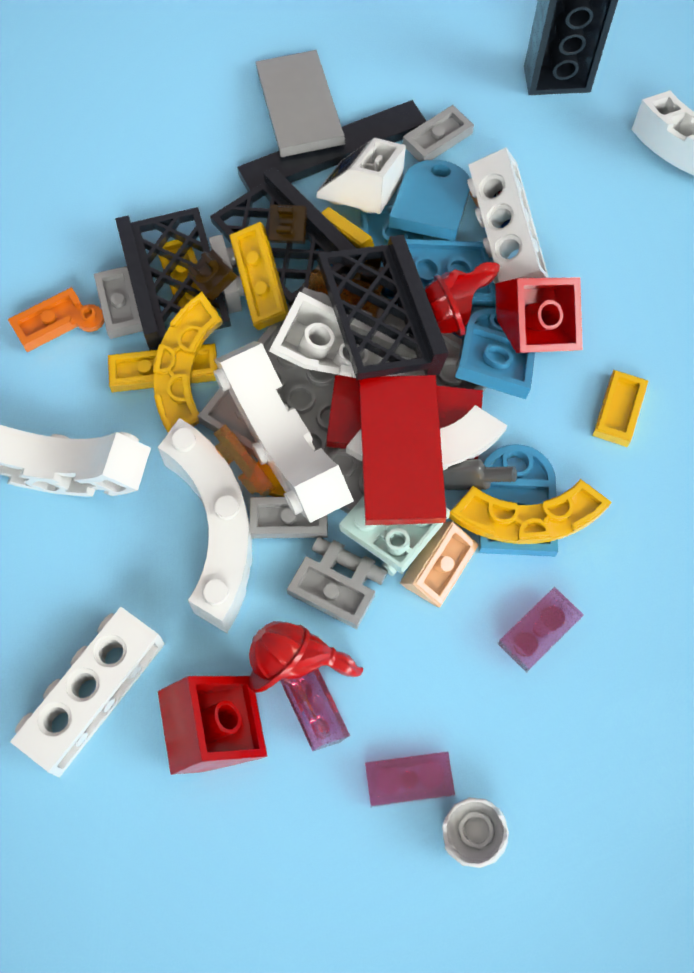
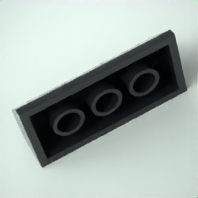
(567, 45)

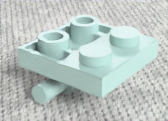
(391, 543)

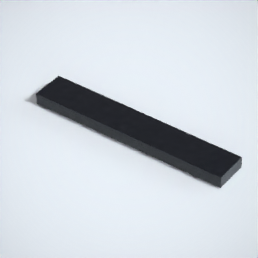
(385, 125)

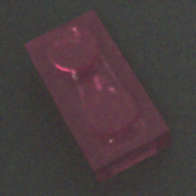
(540, 629)
(315, 710)
(409, 779)

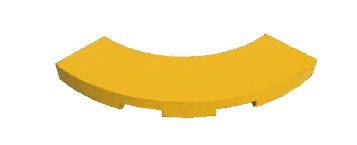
(176, 359)
(529, 523)

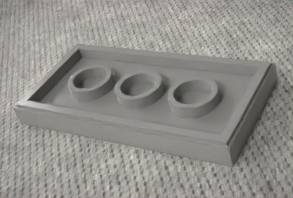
(299, 103)

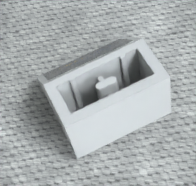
(366, 177)

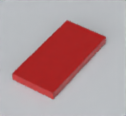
(345, 409)
(401, 451)

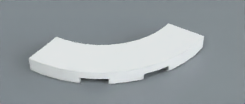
(460, 440)

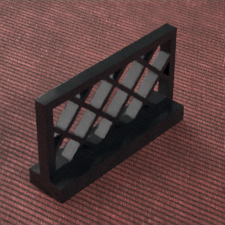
(319, 229)
(142, 274)
(412, 308)

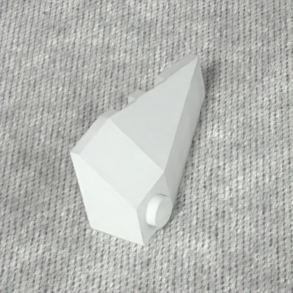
(314, 340)

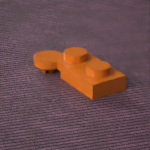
(54, 319)

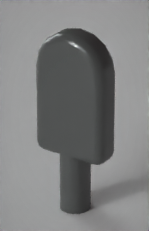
(474, 473)

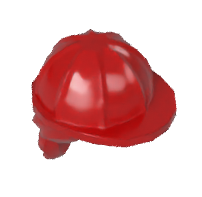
(453, 295)
(292, 652)

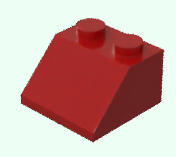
(541, 313)
(210, 723)

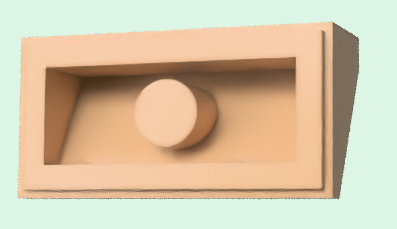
(440, 564)

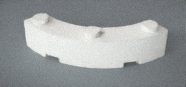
(667, 129)
(282, 440)
(72, 465)
(229, 550)

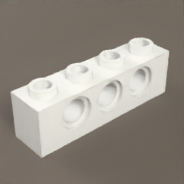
(498, 173)
(85, 715)

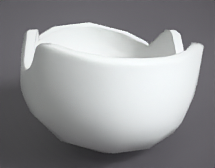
(475, 832)

